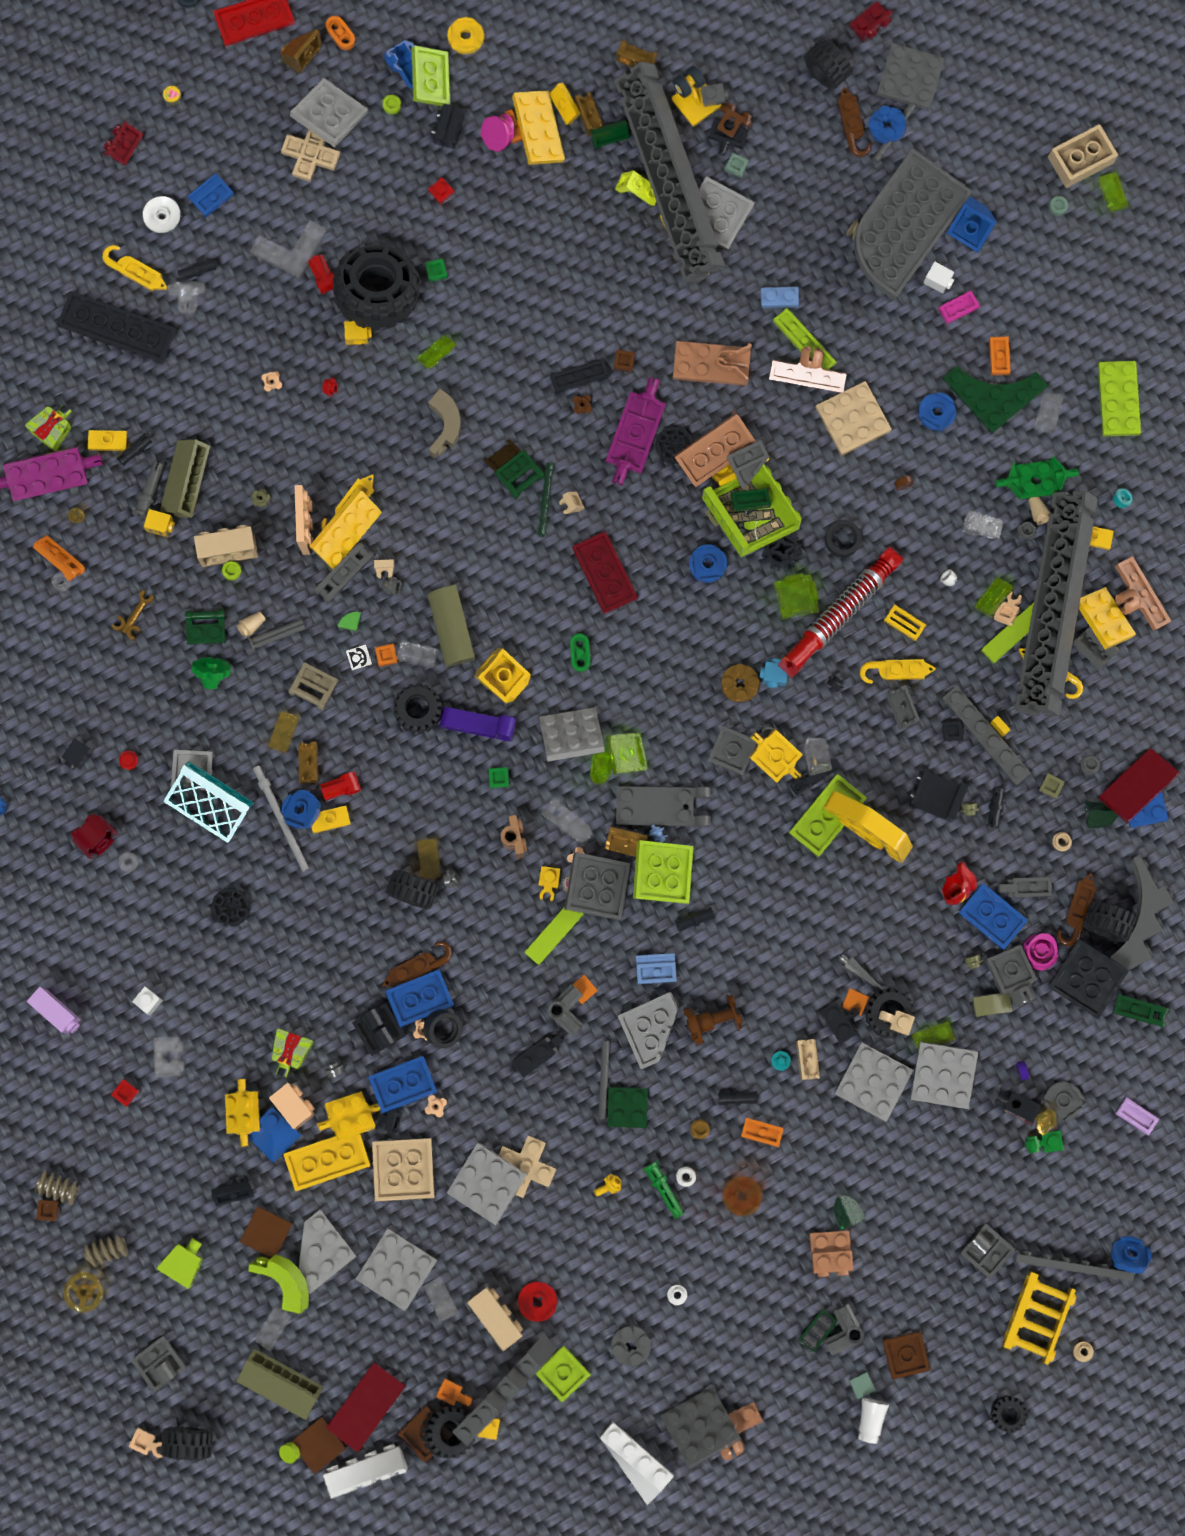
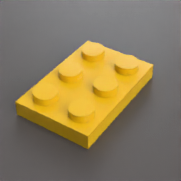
(1105, 618)

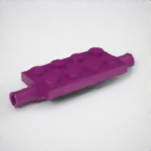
(635, 432)
(47, 473)

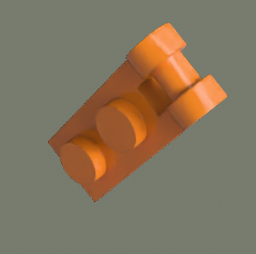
(59, 557)

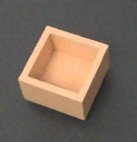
(292, 1106)

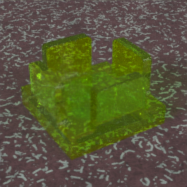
(796, 596)

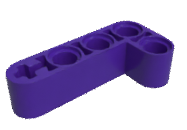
(478, 724)

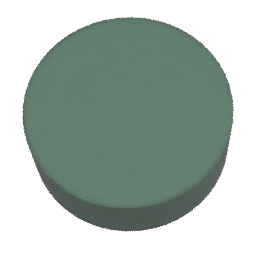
(1058, 206)

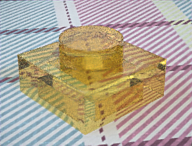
(1046, 1121)

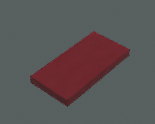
(604, 572)
(1139, 785)
(365, 1407)

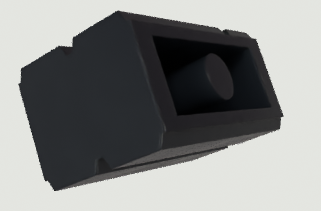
(448, 126)

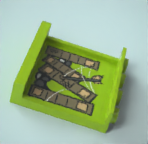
(758, 527)

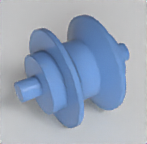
(657, 835)

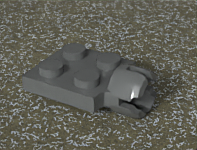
(1013, 975)

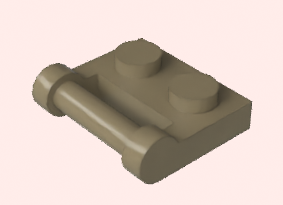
(316, 680)

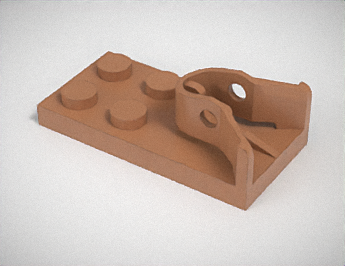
(712, 363)
(710, 451)

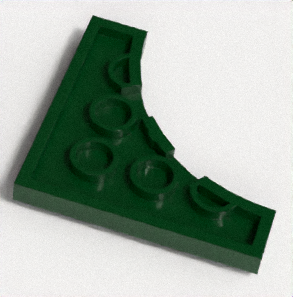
(994, 402)

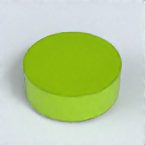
(392, 104)
(231, 570)
(289, 1452)

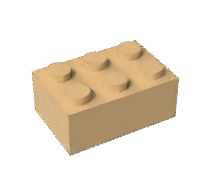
(1082, 156)
(225, 546)
(496, 1318)

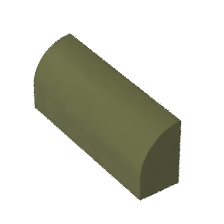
(184, 478)
(451, 626)
(280, 1384)

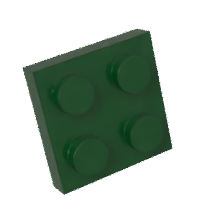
(627, 1107)

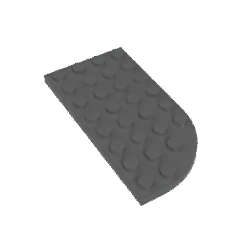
(906, 222)

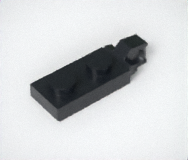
(799, 786)
(537, 1055)

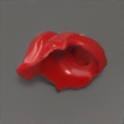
(959, 885)

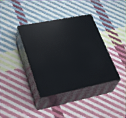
(952, 731)

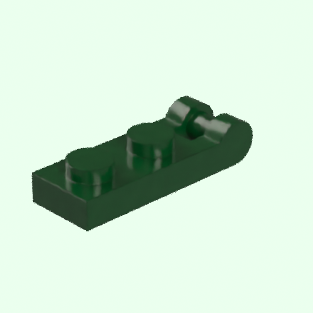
(1140, 1011)

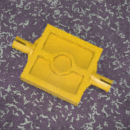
(775, 755)
(242, 1112)
(349, 1116)

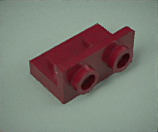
(871, 21)
(122, 143)

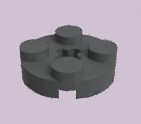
(626, 1335)

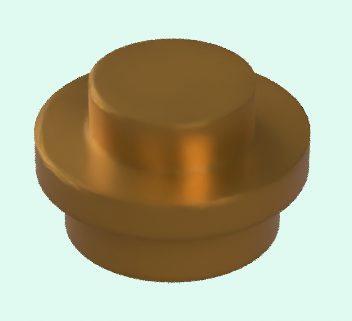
(700, 1129)

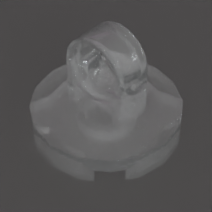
(185, 294)

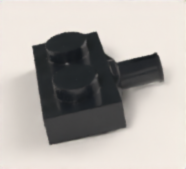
(737, 141)
(839, 1021)

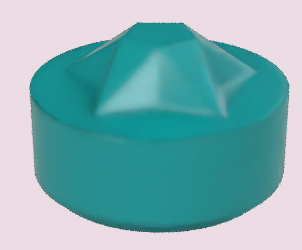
(1122, 498)
(780, 1061)

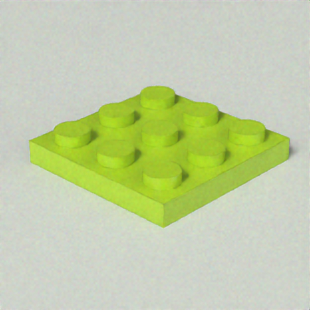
(663, 872)

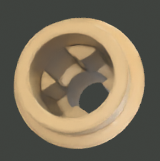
(1039, 510)
(250, 624)

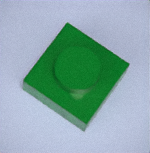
(436, 270)
(498, 778)

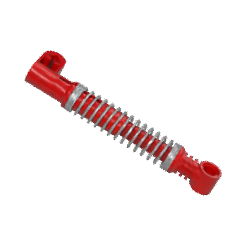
(816, 635)

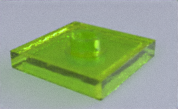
(626, 753)

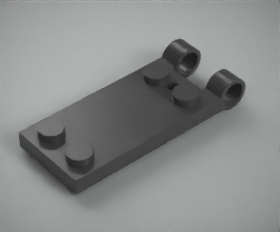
(660, 806)

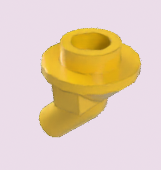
(612, 1184)

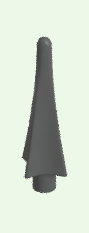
(853, 966)

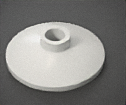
(161, 206)

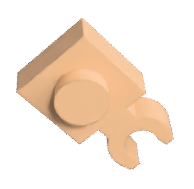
(1008, 611)
(144, 1442)

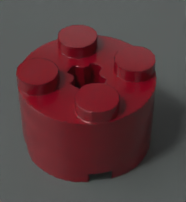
(94, 836)

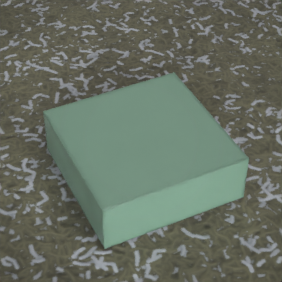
(736, 165)
(862, 1385)

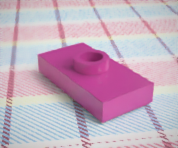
(958, 307)

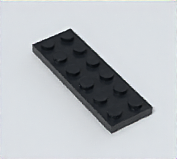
(116, 327)

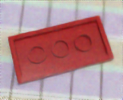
(252, 19)

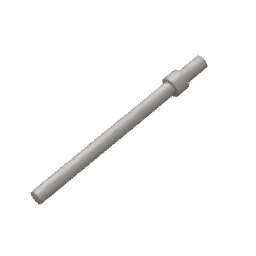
(264, 785)

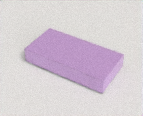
(1137, 1116)

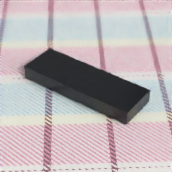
(579, 376)

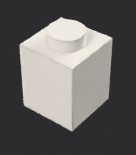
(939, 277)
(147, 1001)

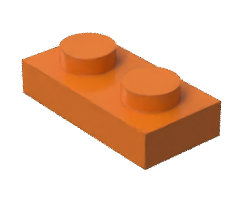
(999, 355)
(762, 1132)

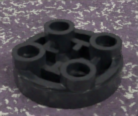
(671, 442)
(231, 907)

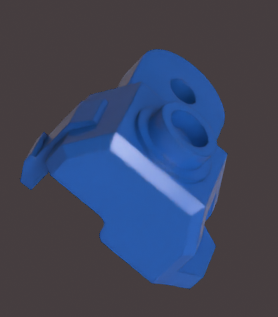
(400, 61)

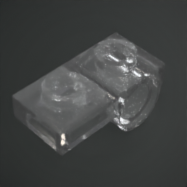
(981, 524)
(441, 1299)

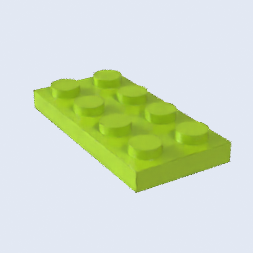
(1119, 398)
(818, 826)

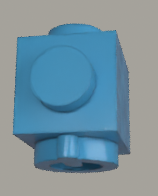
(772, 674)

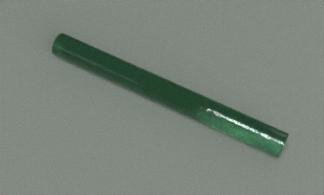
(545, 499)

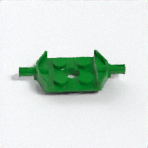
(1049, 472)

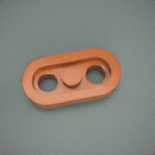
(340, 34)

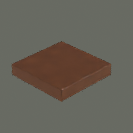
(266, 1232)
(906, 1355)
(412, 1434)
(318, 1445)

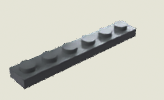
(986, 735)
(1064, 1264)

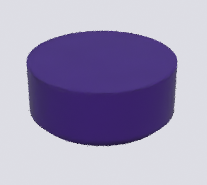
(1022, 1070)

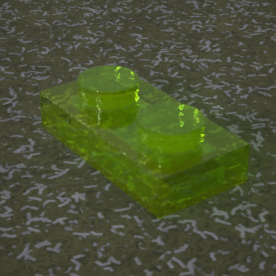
(1113, 192)
(435, 352)
(994, 597)
(938, 1035)

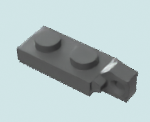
(1027, 887)

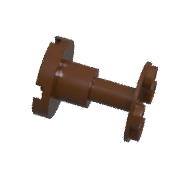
(705, 1021)

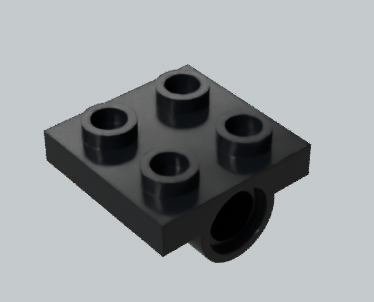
(378, 1029)

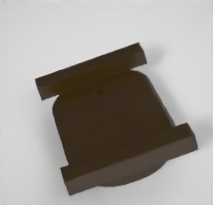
(502, 456)

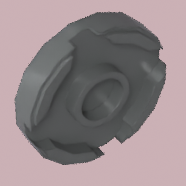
(1064, 1100)

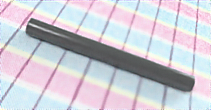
(884, 147)
(604, 1080)

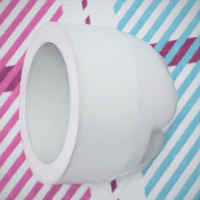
(948, 578)

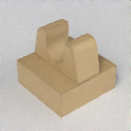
(573, 502)
(384, 565)

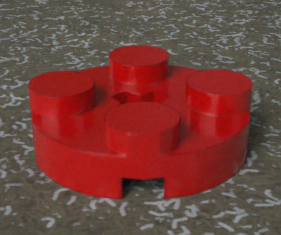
(537, 1313)

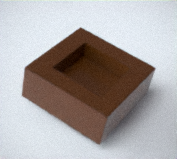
(624, 361)
(47, 1210)

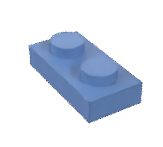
(779, 297)

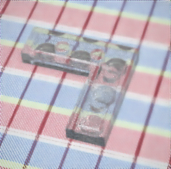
(295, 261)

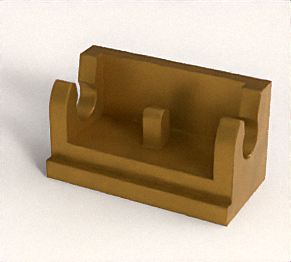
(632, 55)
(589, 113)
(308, 762)
(623, 841)

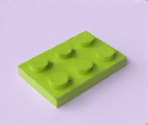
(430, 76)

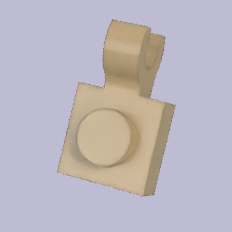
(899, 1021)

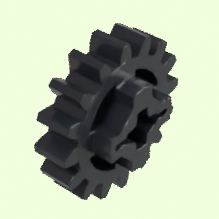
(783, 558)

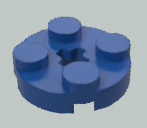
(882, 116)
(935, 401)
(699, 557)
(308, 816)
(1130, 1264)

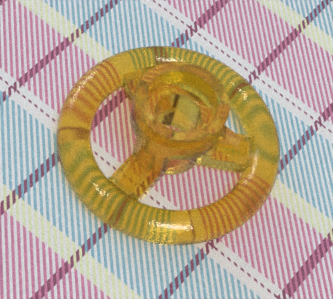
(82, 1306)

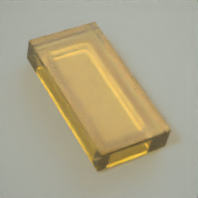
(283, 732)
(429, 858)

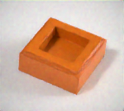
(386, 655)

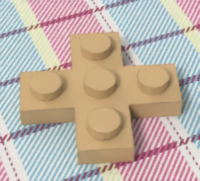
(309, 155)
(529, 1163)

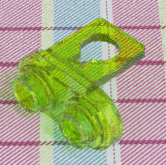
(600, 767)

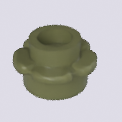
(265, 498)
(969, 808)
(973, 961)

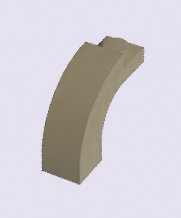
(446, 408)

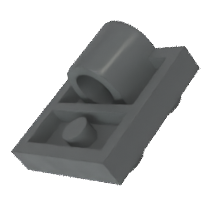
(987, 1251)
(159, 1364)

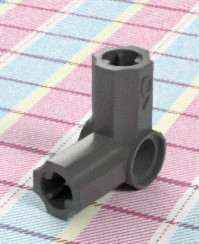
(566, 1001)
(847, 1322)

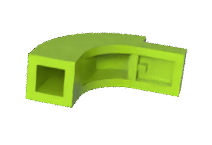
(288, 1277)

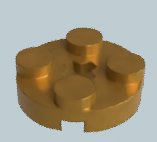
(729, 683)

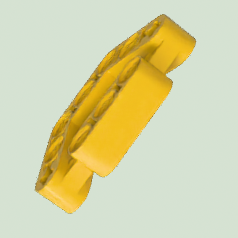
(869, 825)

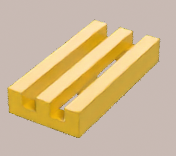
(891, 614)

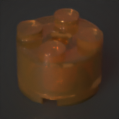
(752, 1199)

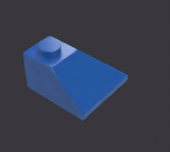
(972, 224)
(274, 1135)

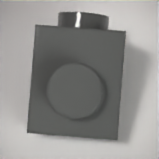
(714, 95)

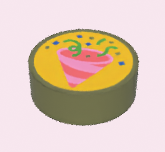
(172, 95)

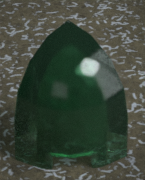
(1099, 815)
(847, 1212)

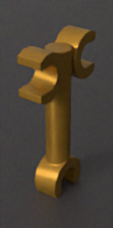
(127, 627)

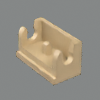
(807, 1059)

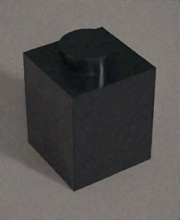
(76, 755)

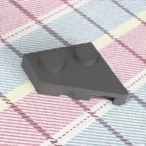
(747, 462)

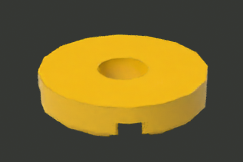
(461, 45)

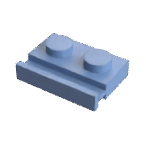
(656, 968)

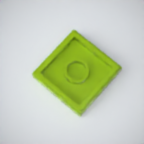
(563, 1373)

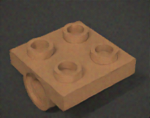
(515, 829)

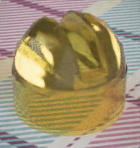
(73, 516)

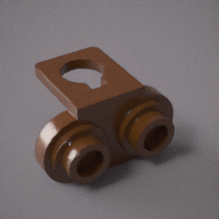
(729, 111)

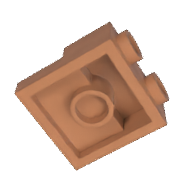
(831, 1253)

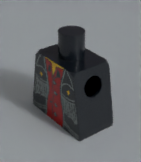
(1028, 1109)

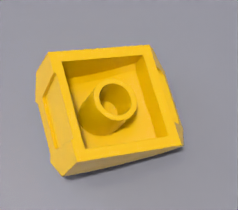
(503, 675)

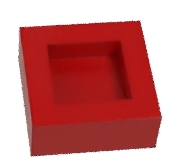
(441, 191)
(125, 1092)

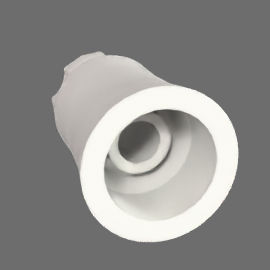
(872, 1419)

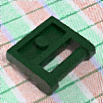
(515, 469)
(205, 633)

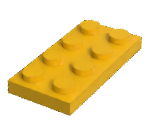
(538, 127)
(345, 529)
(326, 1161)

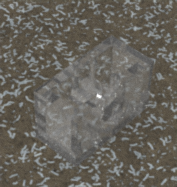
(162, 1047)

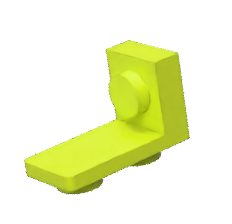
(637, 185)

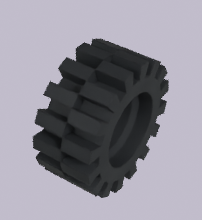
(1020, 1419)

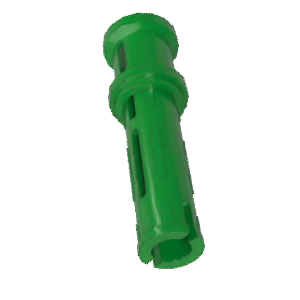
(659, 1181)

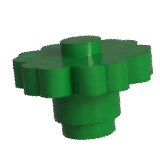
(211, 671)

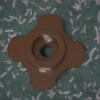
(582, 409)

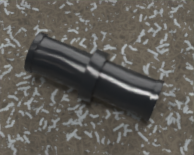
(197, 269)
(133, 449)
(995, 808)
(695, 919)
(738, 1098)

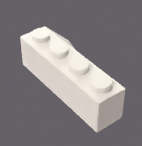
(640, 1466)
(365, 1471)

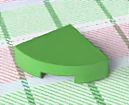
(350, 621)

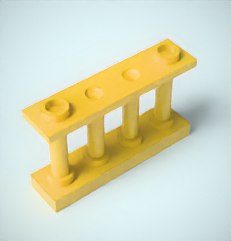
(1026, 1302)

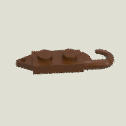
(851, 122)
(1082, 896)
(417, 967)

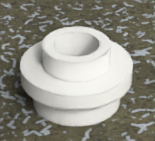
(686, 1170)
(672, 1290)

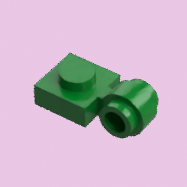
(1050, 1142)

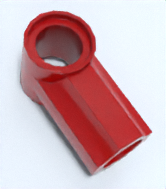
(323, 276)
(345, 785)

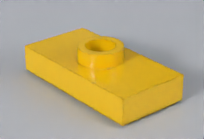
(564, 103)
(107, 440)
(1101, 538)
(331, 819)

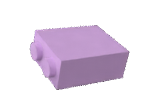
(54, 1011)

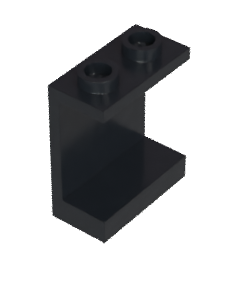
(937, 795)

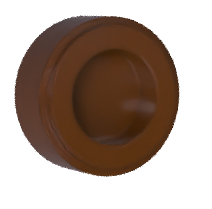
(903, 483)

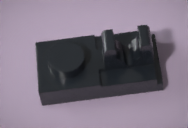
(232, 1193)

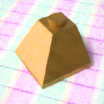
(301, 50)

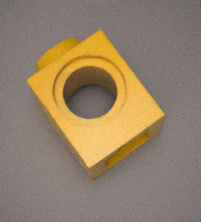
(356, 334)

